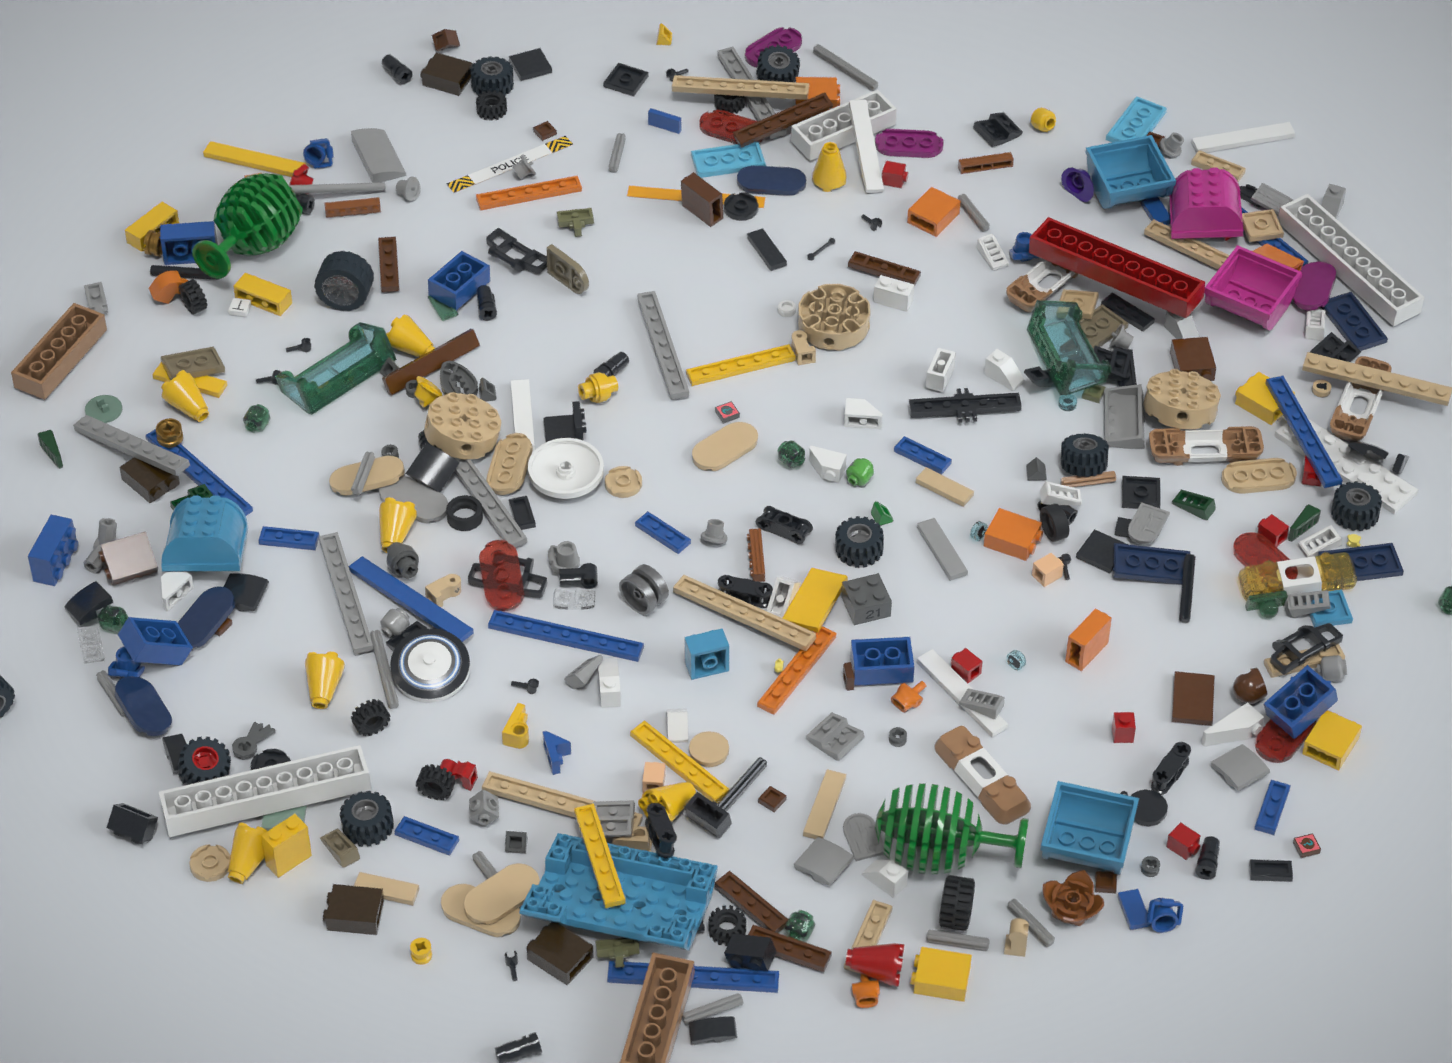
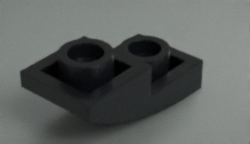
(173, 747)
(713, 1028)

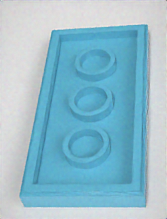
(1136, 120)
(726, 159)

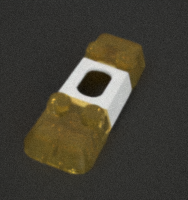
(1330, 574)

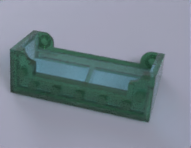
(1065, 347)
(339, 370)

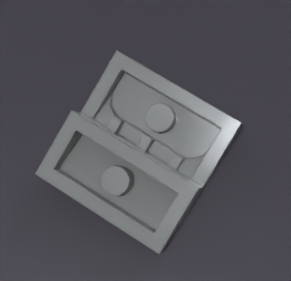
(835, 736)
(1240, 767)
(616, 817)
(823, 861)

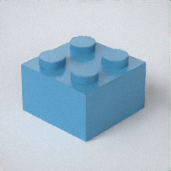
(706, 654)

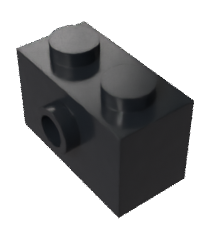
(708, 815)
(132, 823)
(750, 952)

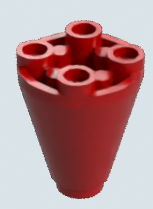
(877, 961)

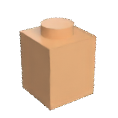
(1047, 569)
(653, 775)

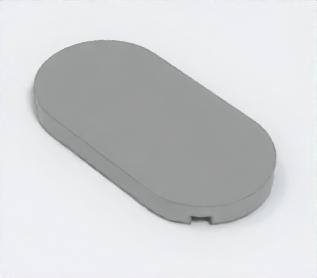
(428, 502)

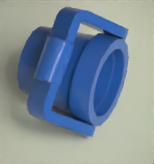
(317, 151)
(1021, 248)
(124, 665)
(1162, 915)

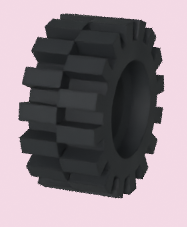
(491, 98)
(731, 106)
(193, 296)
(370, 717)
(435, 782)
(726, 915)

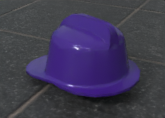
(1078, 183)

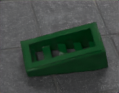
(49, 445)
(1201, 506)
(1305, 521)

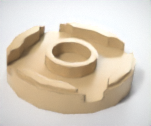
(623, 482)
(709, 748)
(209, 863)

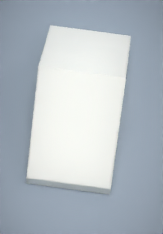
(677, 725)

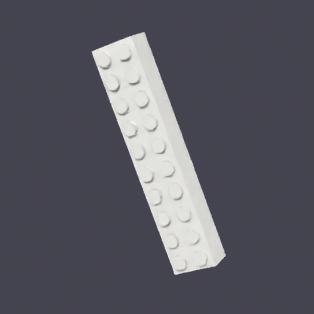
(1352, 260)
(265, 790)

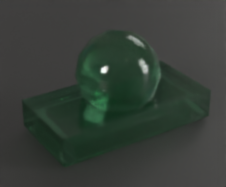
(1266, 603)

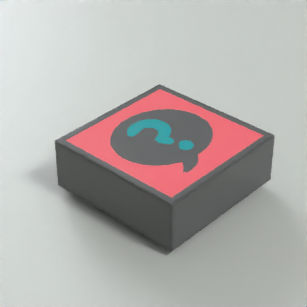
(727, 412)

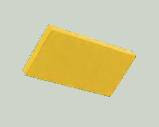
(815, 599)

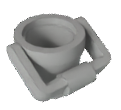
(565, 556)

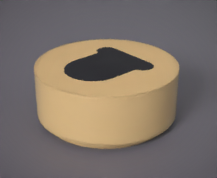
(1321, 388)

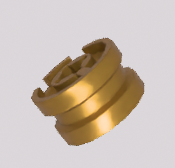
(153, 243)
(169, 432)

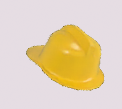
(426, 391)

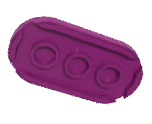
(784, 37)
(909, 143)
(1315, 285)

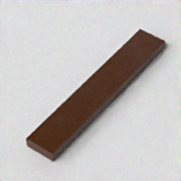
(783, 120)
(431, 361)

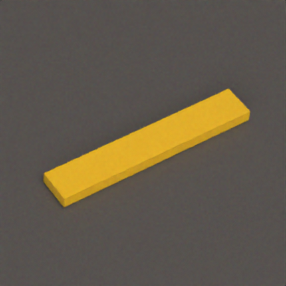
(251, 158)
(740, 365)
(679, 761)
(599, 856)

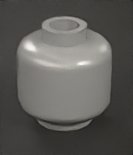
(394, 622)
(1332, 668)

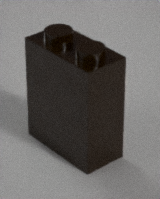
(446, 74)
(147, 479)
(354, 909)
(559, 952)

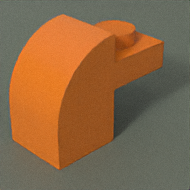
(166, 286)

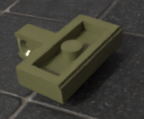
(575, 219)
(617, 949)

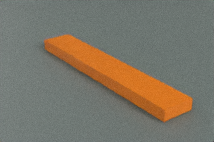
(528, 192)
(795, 672)

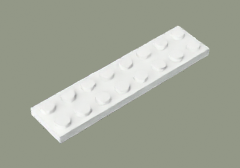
(1357, 467)

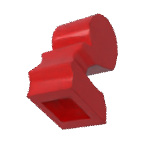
(464, 771)

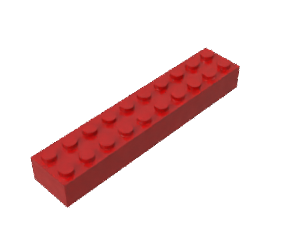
(1117, 267)

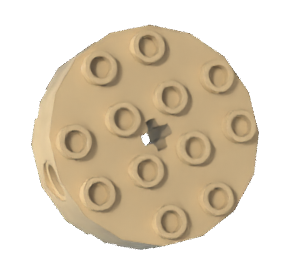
(834, 316)
(1182, 399)
(462, 425)

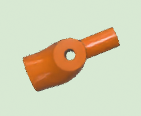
(908, 697)
(866, 992)

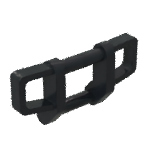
(510, 242)
(526, 577)
(1308, 632)

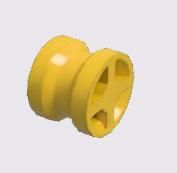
(422, 956)

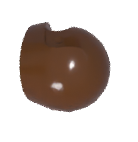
(1250, 687)

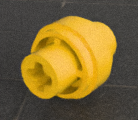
(598, 387)

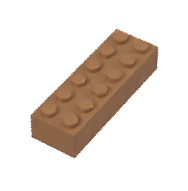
(59, 351)
(659, 1010)

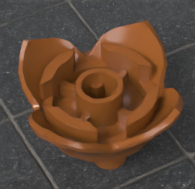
(1074, 899)

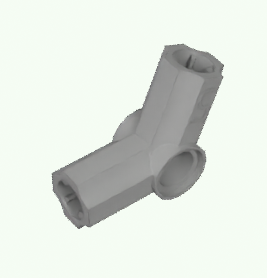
(106, 534)

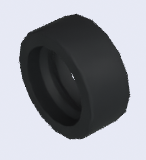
(464, 502)
(1054, 522)

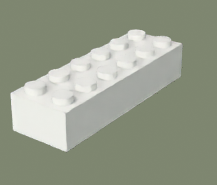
(837, 125)

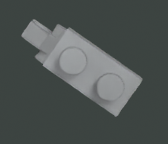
(96, 297)

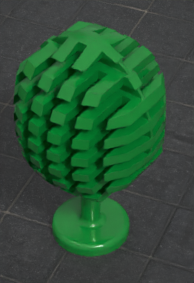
(252, 220)
(938, 830)

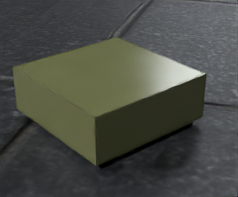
(1094, 393)

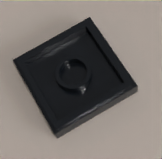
(530, 64)
(625, 79)
(1140, 489)
(1098, 550)

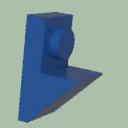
(555, 748)

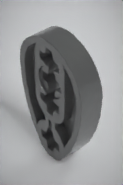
(460, 374)

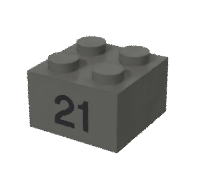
(866, 599)

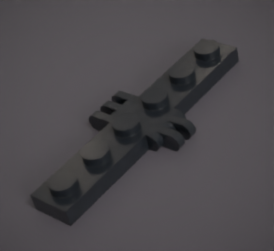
(965, 405)

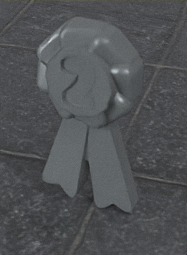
(247, 746)

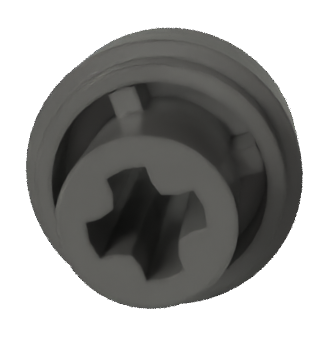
(402, 560)

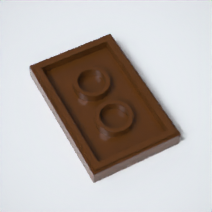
(1193, 698)

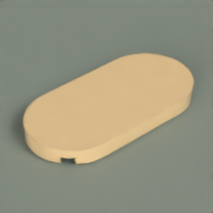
(725, 446)
(509, 463)
(383, 473)
(1258, 475)
(500, 894)
(453, 908)

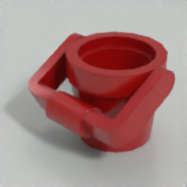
(300, 176)

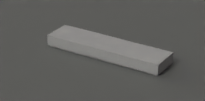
(942, 549)

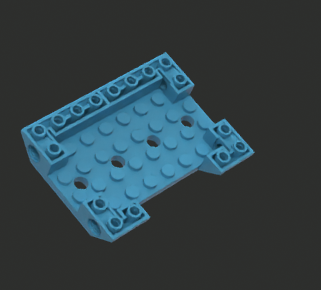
(648, 881)

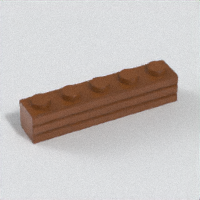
(985, 163)
(352, 207)
(756, 555)

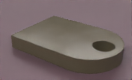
(566, 270)

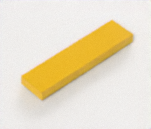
(206, 384)

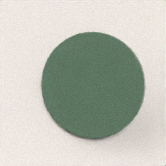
(104, 408)

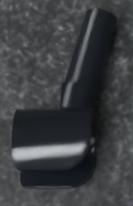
(671, 72)
(874, 222)
(305, 346)
(270, 378)
(1066, 559)
(531, 686)
(512, 962)

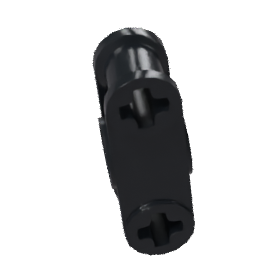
(784, 524)
(746, 590)
(1171, 768)
(660, 830)

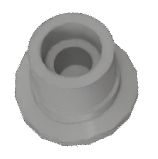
(1172, 145)
(524, 168)
(409, 188)
(1121, 338)
(714, 532)

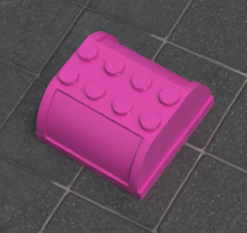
(1206, 205)
(1253, 287)

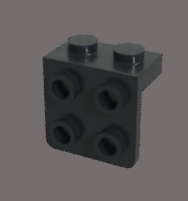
(566, 425)

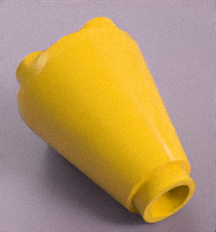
(829, 169)
(408, 337)
(185, 396)
(395, 521)
(323, 676)
(672, 797)
(246, 852)

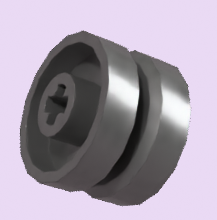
(643, 589)

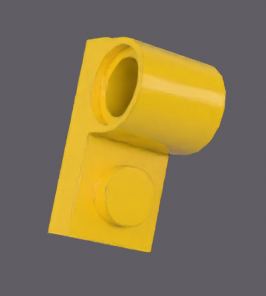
(516, 730)

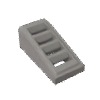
(1300, 598)
(583, 673)
(985, 709)

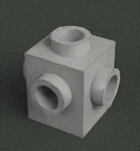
(484, 807)

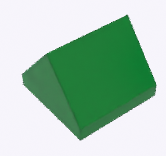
(881, 514)

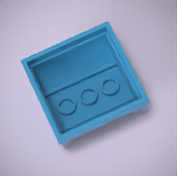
(1129, 171)
(205, 536)
(1089, 827)

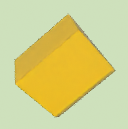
(664, 35)

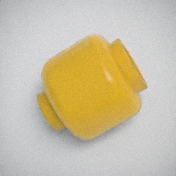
(1043, 119)

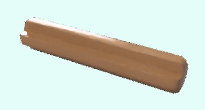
(1076, 481)

